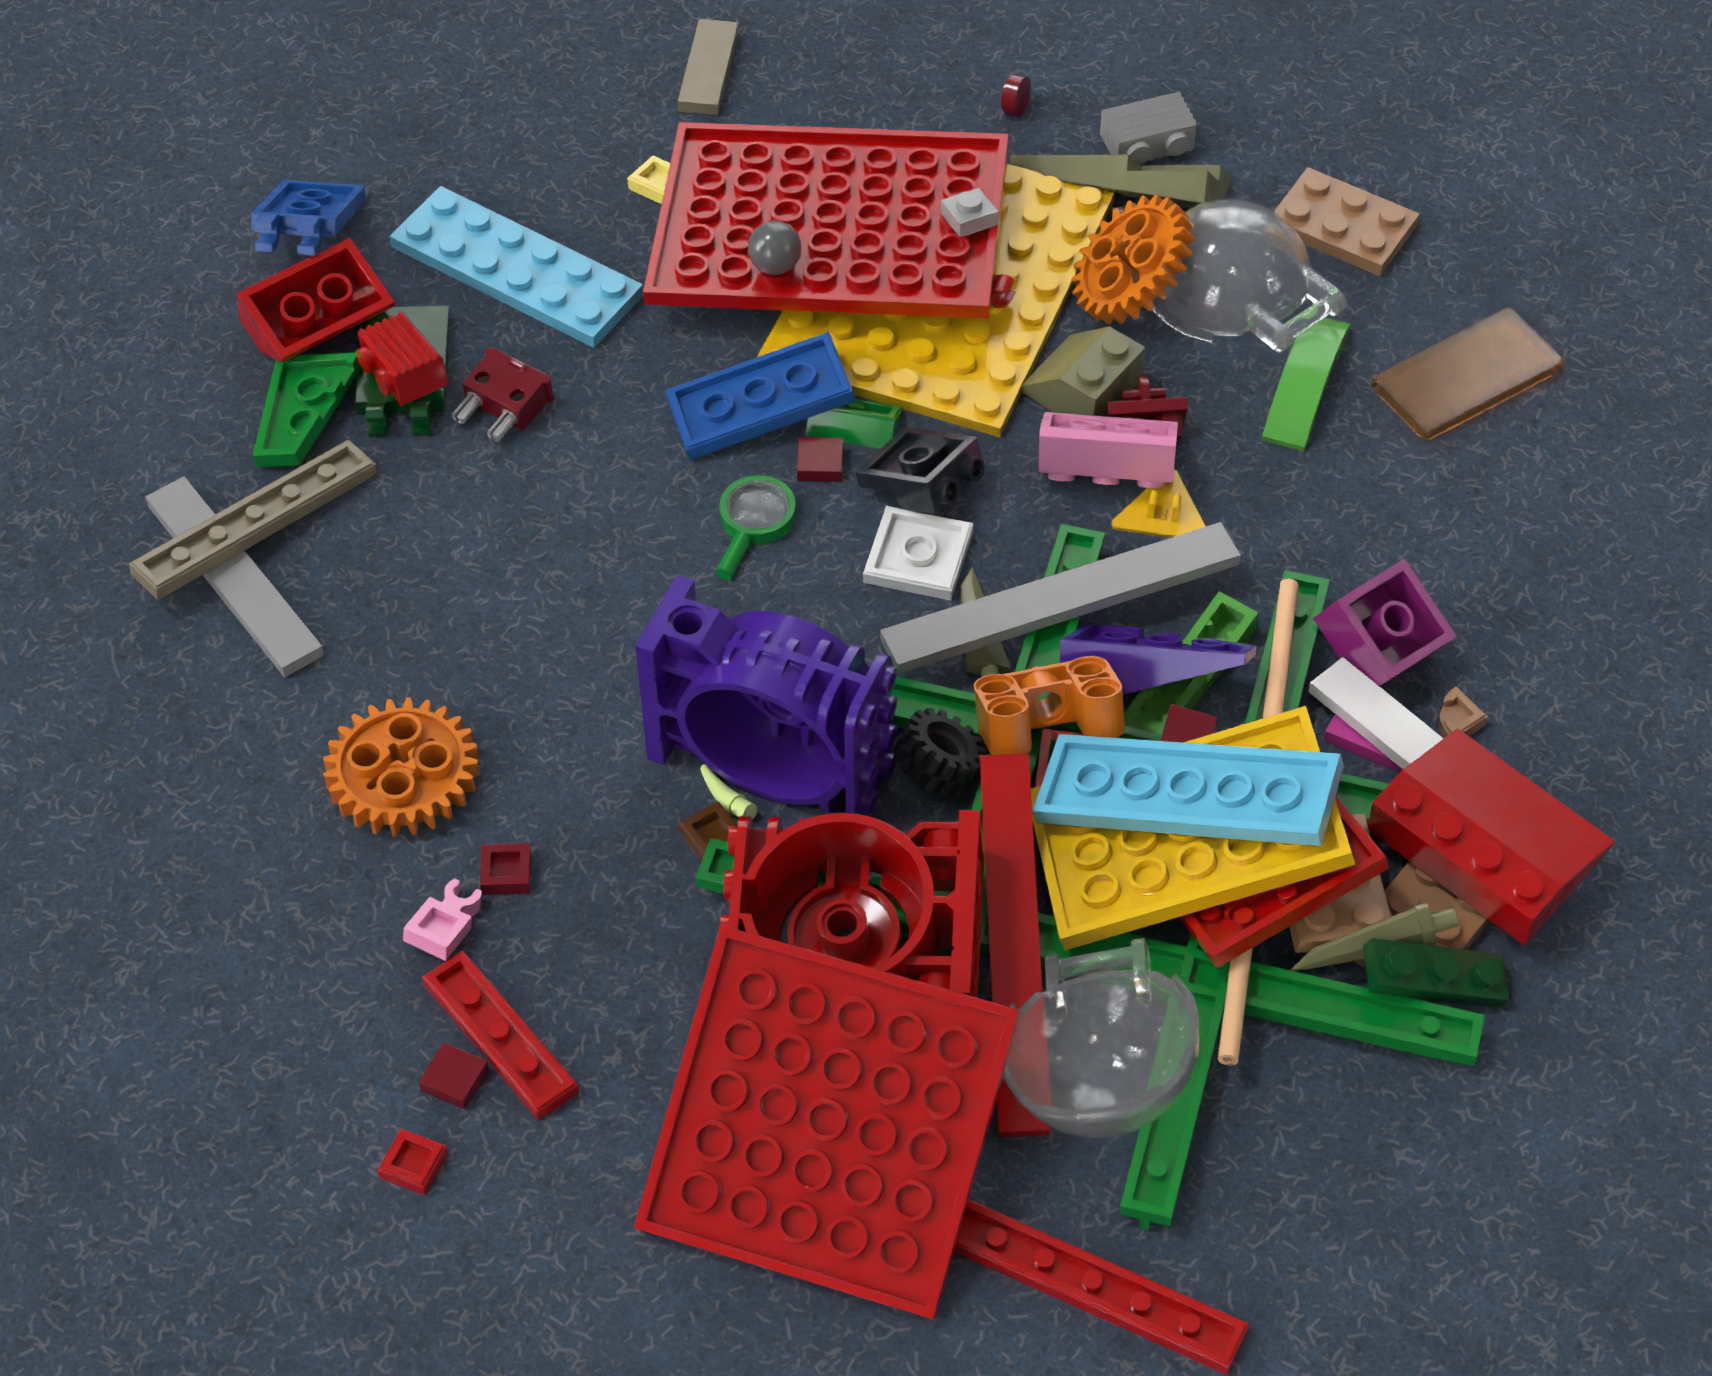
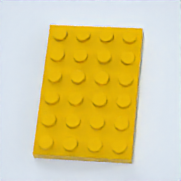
(1129, 879)

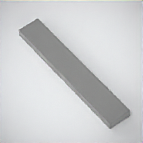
(241, 585)

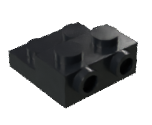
(923, 468)

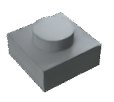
(969, 212)

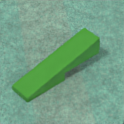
(1222, 620)

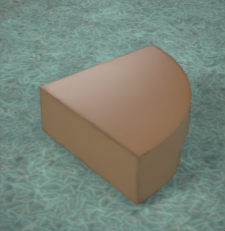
(1460, 713)

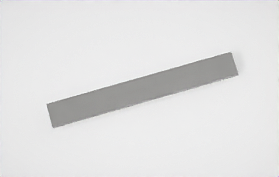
(1059, 597)

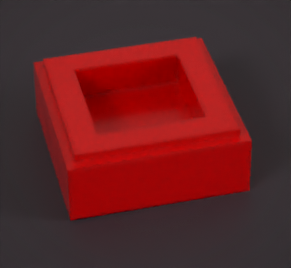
(412, 1162)

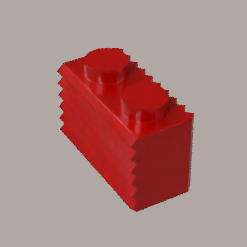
(401, 359)

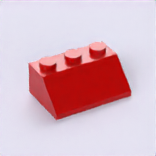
(312, 301)

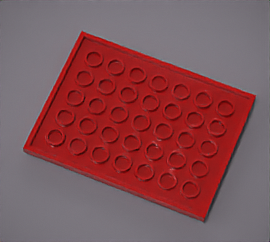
(856, 200)

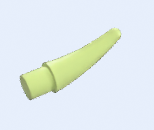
(732, 801)

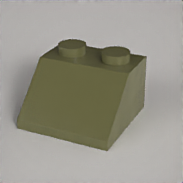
(1087, 372)

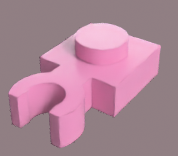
(443, 925)

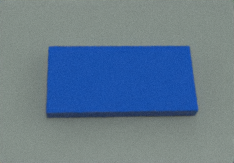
(760, 395)

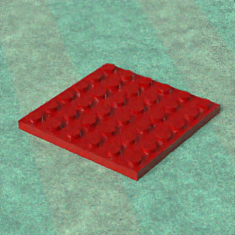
(828, 1121)

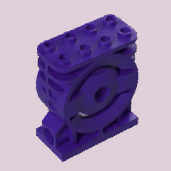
(767, 702)

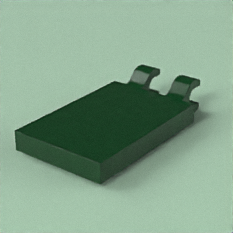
(435, 326)

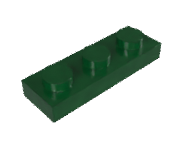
(1435, 973)

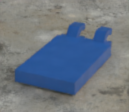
(305, 210)

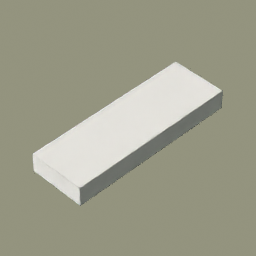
(1373, 713)

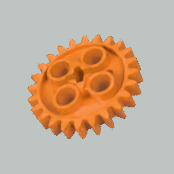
(1156, 242)
(401, 766)

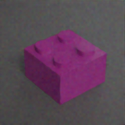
(1385, 624)

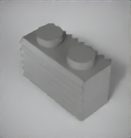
(1149, 128)

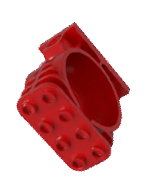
(782, 870)

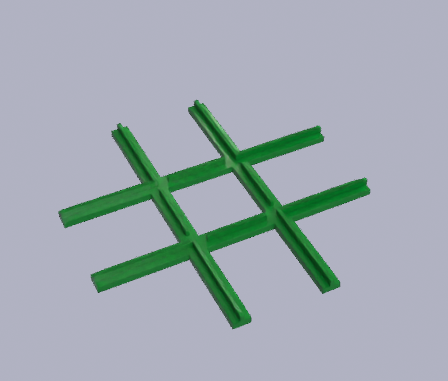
(1271, 991)

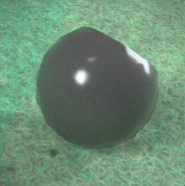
(774, 247)

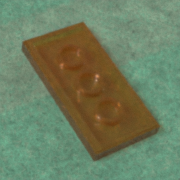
(1467, 374)

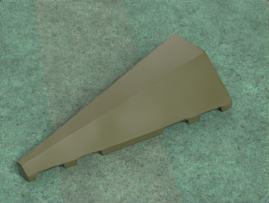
(1124, 176)

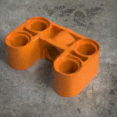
(1079, 692)

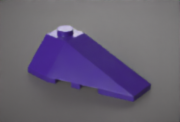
(1153, 659)

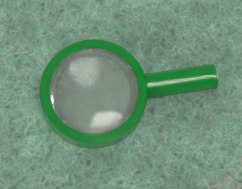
(753, 512)

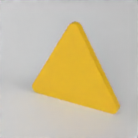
(1161, 512)

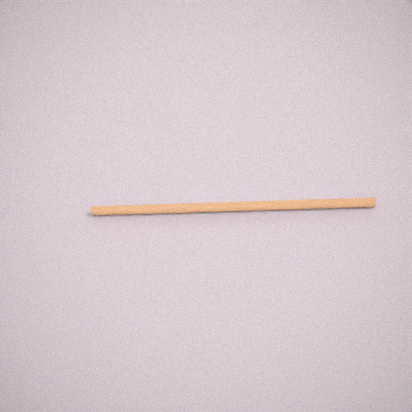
(1273, 705)

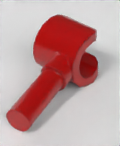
(1001, 291)

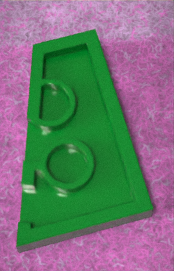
(300, 404)

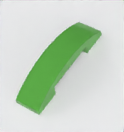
(1304, 383)

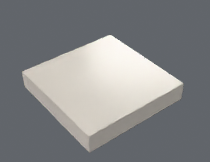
(918, 553)

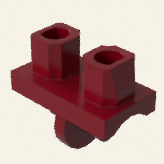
(1149, 405)

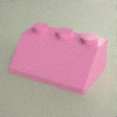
(1107, 449)

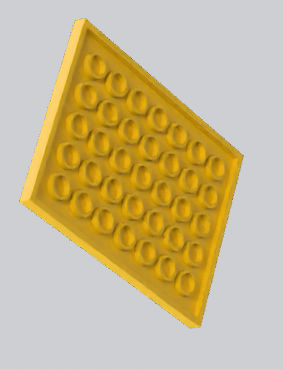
(971, 366)

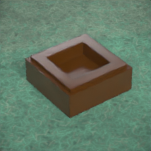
(708, 823)

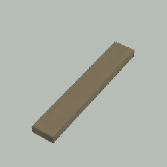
(252, 519)

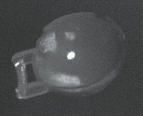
(1246, 277)
(1104, 1046)

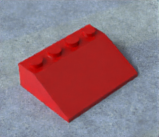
(1487, 834)

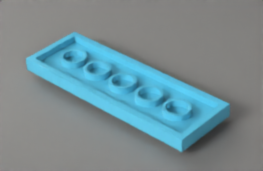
(517, 266)
(1190, 789)

